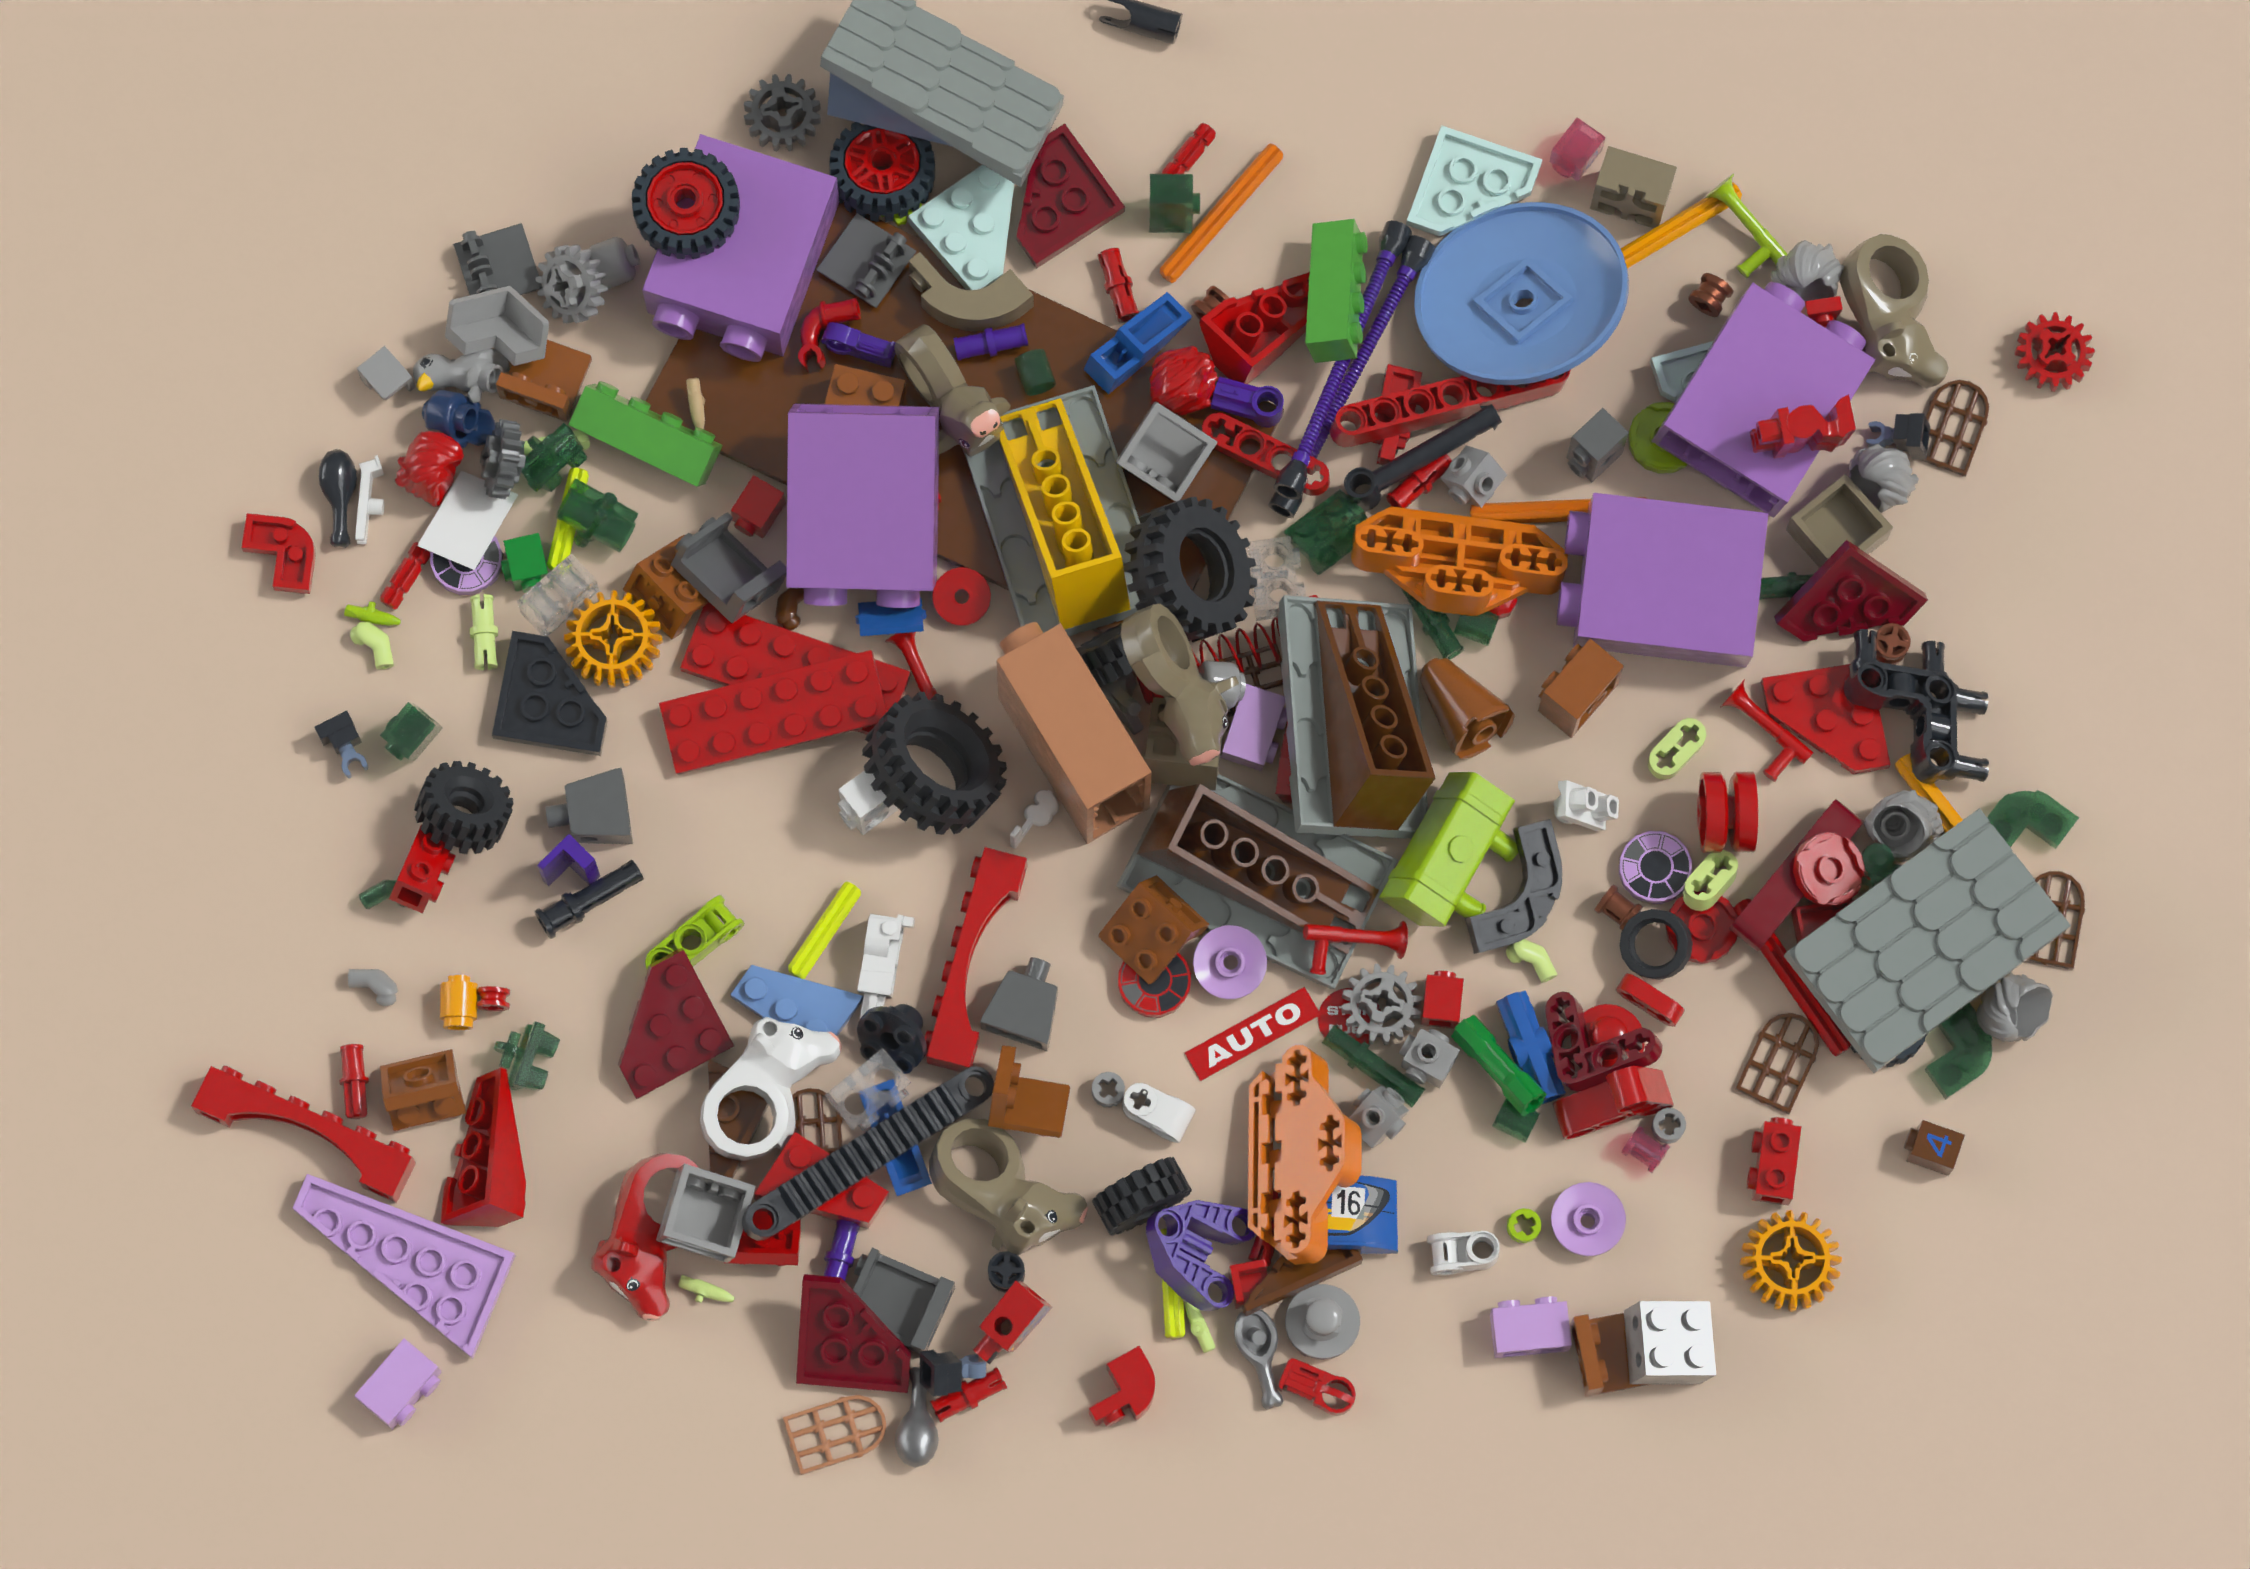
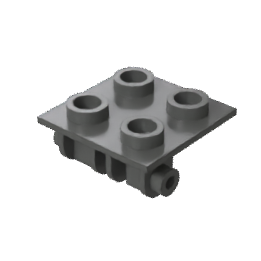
(866, 260)
(497, 261)

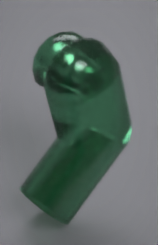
(377, 893)

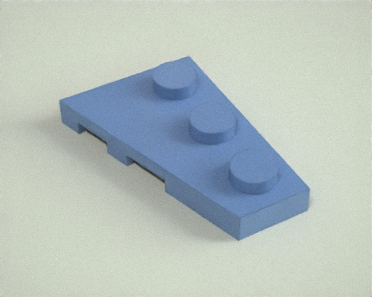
(795, 1000)

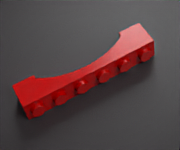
(997, 880)
(229, 1099)

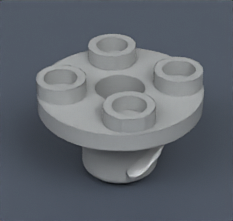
(1322, 1322)

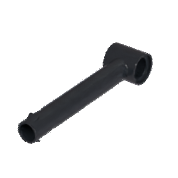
(1418, 457)

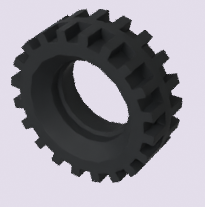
(1158, 572)
(952, 738)

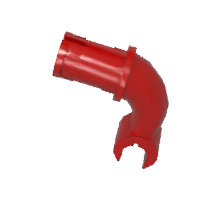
(817, 321)

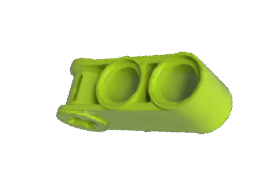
(705, 926)

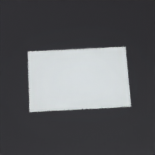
(466, 521)

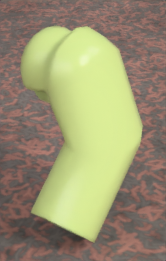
(376, 639)
(1534, 954)

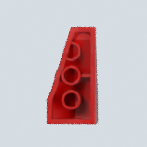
(1256, 329)
(490, 1169)

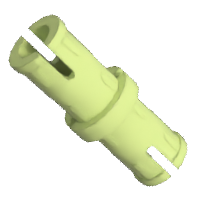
(483, 632)

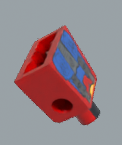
(1024, 1311)

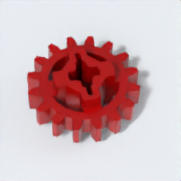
(2046, 341)

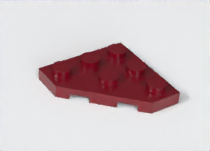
(1063, 199)
(1848, 596)
(671, 1026)
(846, 1341)

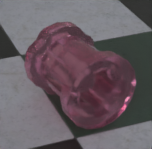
(1645, 1149)

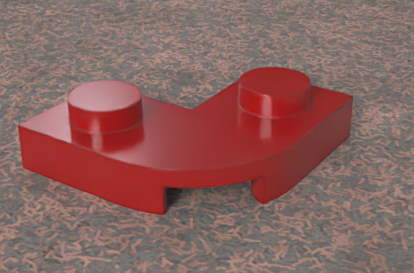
(289, 542)

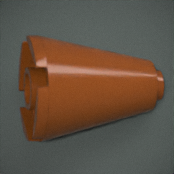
(1464, 708)

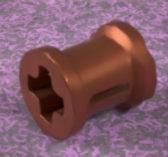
(1617, 907)

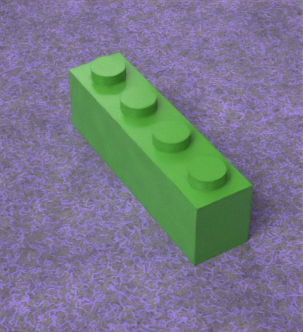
(1335, 290)
(646, 434)

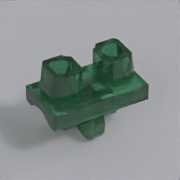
(550, 456)
(1878, 863)
(533, 1042)

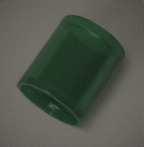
(1035, 372)
(1477, 628)
(1513, 1123)

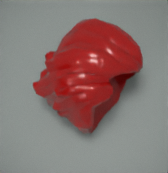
(1183, 380)
(429, 466)

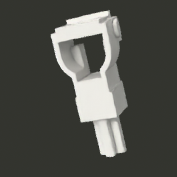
(881, 958)

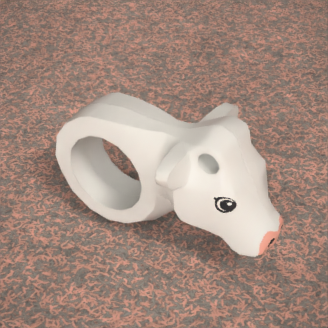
(769, 1066)

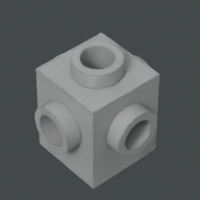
(1473, 477)
(1424, 1069)
(1379, 1114)

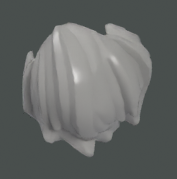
(1809, 271)
(1883, 476)
(1904, 824)
(2014, 1008)

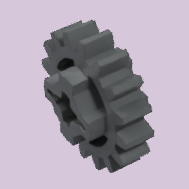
(769, 117)
(502, 459)

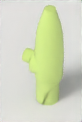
(704, 1290)
(1199, 1328)

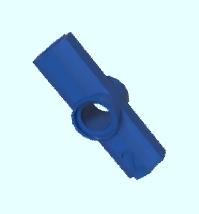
(1530, 1043)

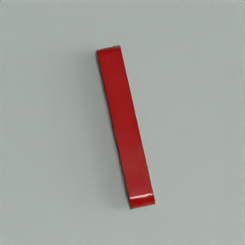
(1435, 408)

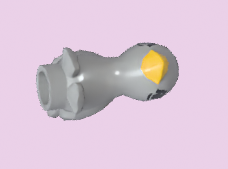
(469, 372)

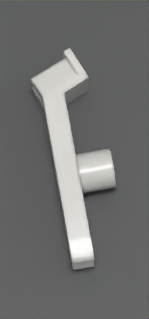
(368, 505)

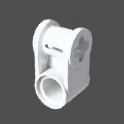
(1164, 1116)
(1460, 1252)

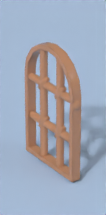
(826, 1444)

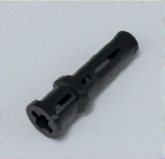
(574, 906)

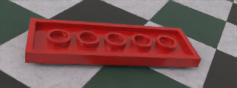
(755, 649)
(773, 712)

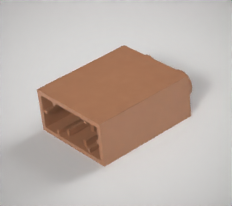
(1072, 730)

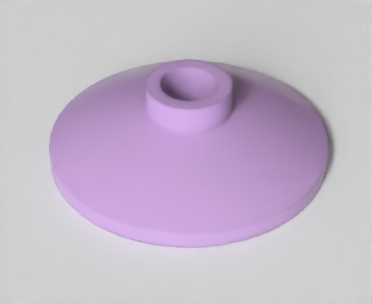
(1210, 957)
(1594, 1201)

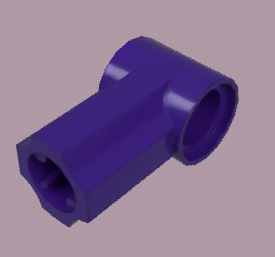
(1243, 401)

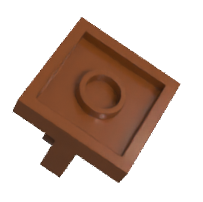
(422, 1090)

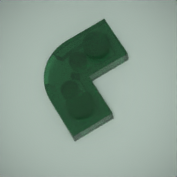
(2035, 812)
(1968, 1058)

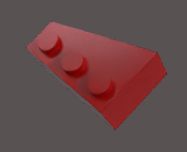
(857, 1204)

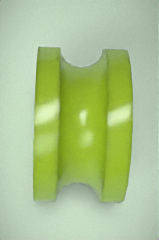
(1526, 1214)

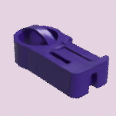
(852, 342)

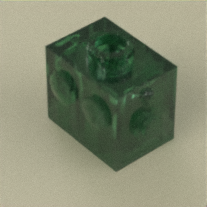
(1172, 203)
(410, 732)

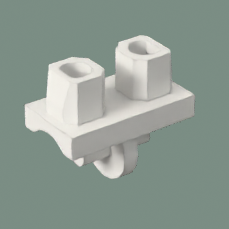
(1584, 806)

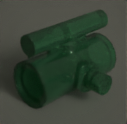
(596, 516)

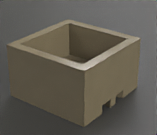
(1633, 187)
(1838, 516)
(1166, 759)

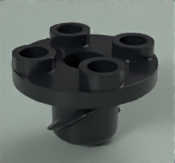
(895, 1031)

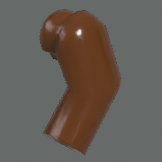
(787, 608)

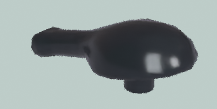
(338, 483)

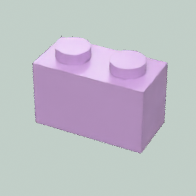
(1254, 727)
(1530, 1328)
(399, 1384)

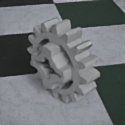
(571, 283)
(1395, 1008)

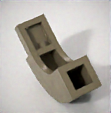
(970, 309)

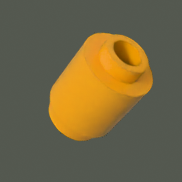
(458, 1002)

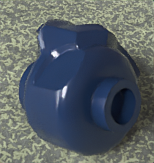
(458, 418)

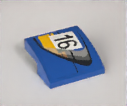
(1364, 1216)

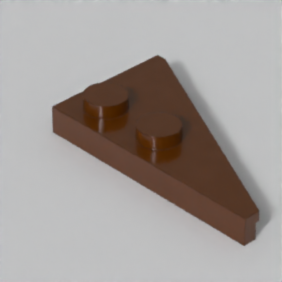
(738, 1118)
(1289, 1279)

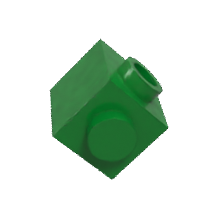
(524, 562)

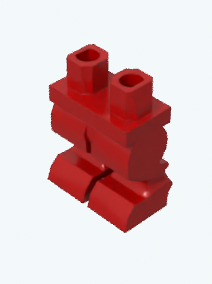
(1803, 426)

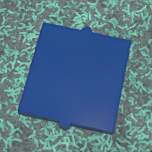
(888, 620)

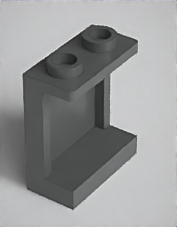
(726, 569)
(903, 1298)

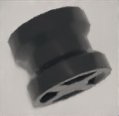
(1005, 1264)

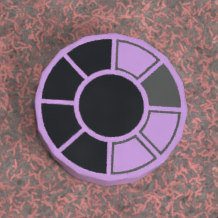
(465, 580)
(1655, 867)

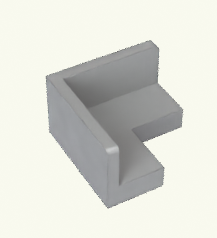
(498, 321)

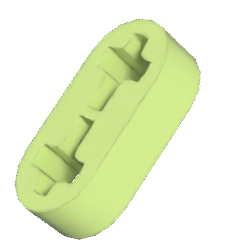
(1683, 754)
(1704, 875)

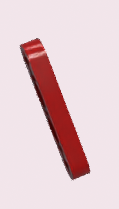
(1263, 457)

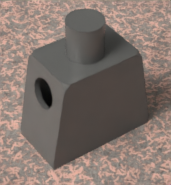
(595, 809)
(1023, 1006)

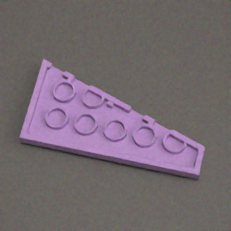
(428, 1266)

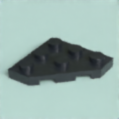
(545, 700)

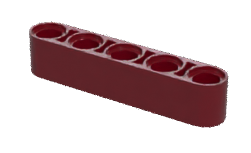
(1780, 892)

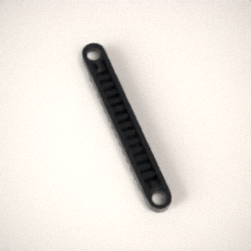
(867, 1153)

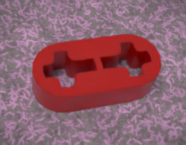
(1650, 1000)

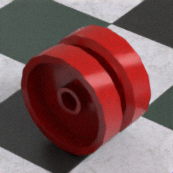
(1725, 812)

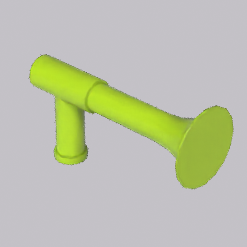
(1768, 245)

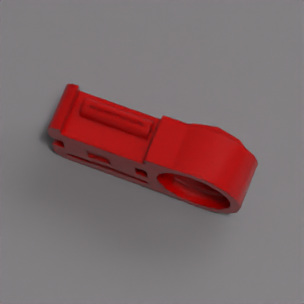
(1312, 1382)

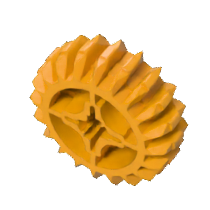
(599, 639)
(1773, 1262)

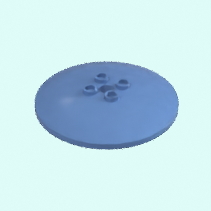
(1512, 254)

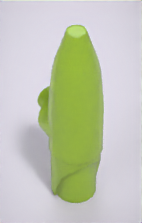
(371, 615)

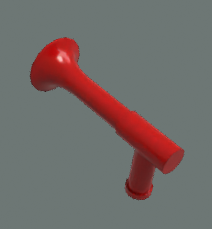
(907, 645)
(1792, 746)
(1323, 934)

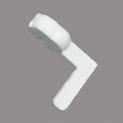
(1039, 814)

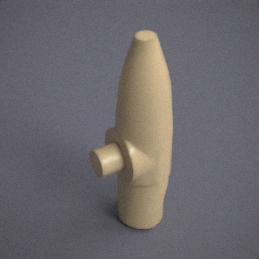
(696, 402)

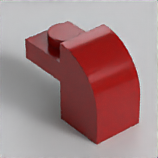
(1135, 1388)

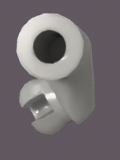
(377, 981)

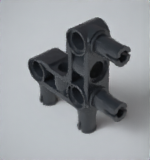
(1932, 717)

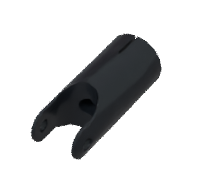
(1148, 20)

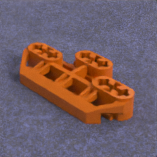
(1433, 565)
(1316, 1155)

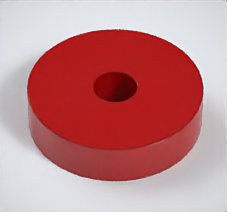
(956, 580)

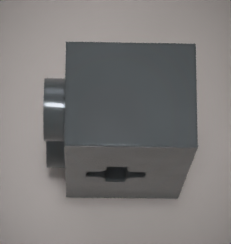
(1596, 445)

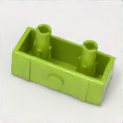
(1449, 849)

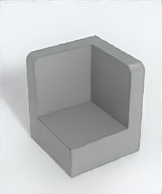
(385, 374)

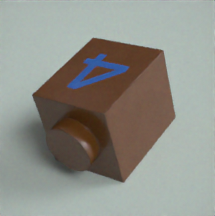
(1933, 1147)

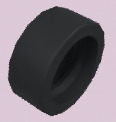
(1629, 934)

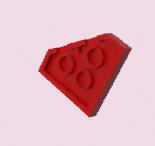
(1822, 716)

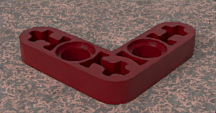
(1588, 1057)

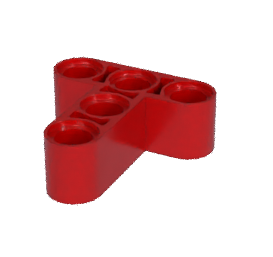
(1623, 1095)

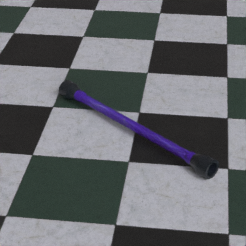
(1414, 258)
(1293, 476)

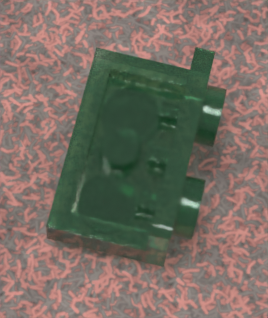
(1327, 531)

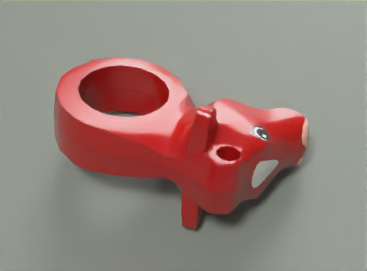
(631, 1256)

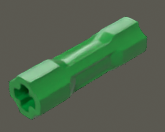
(1515, 1084)

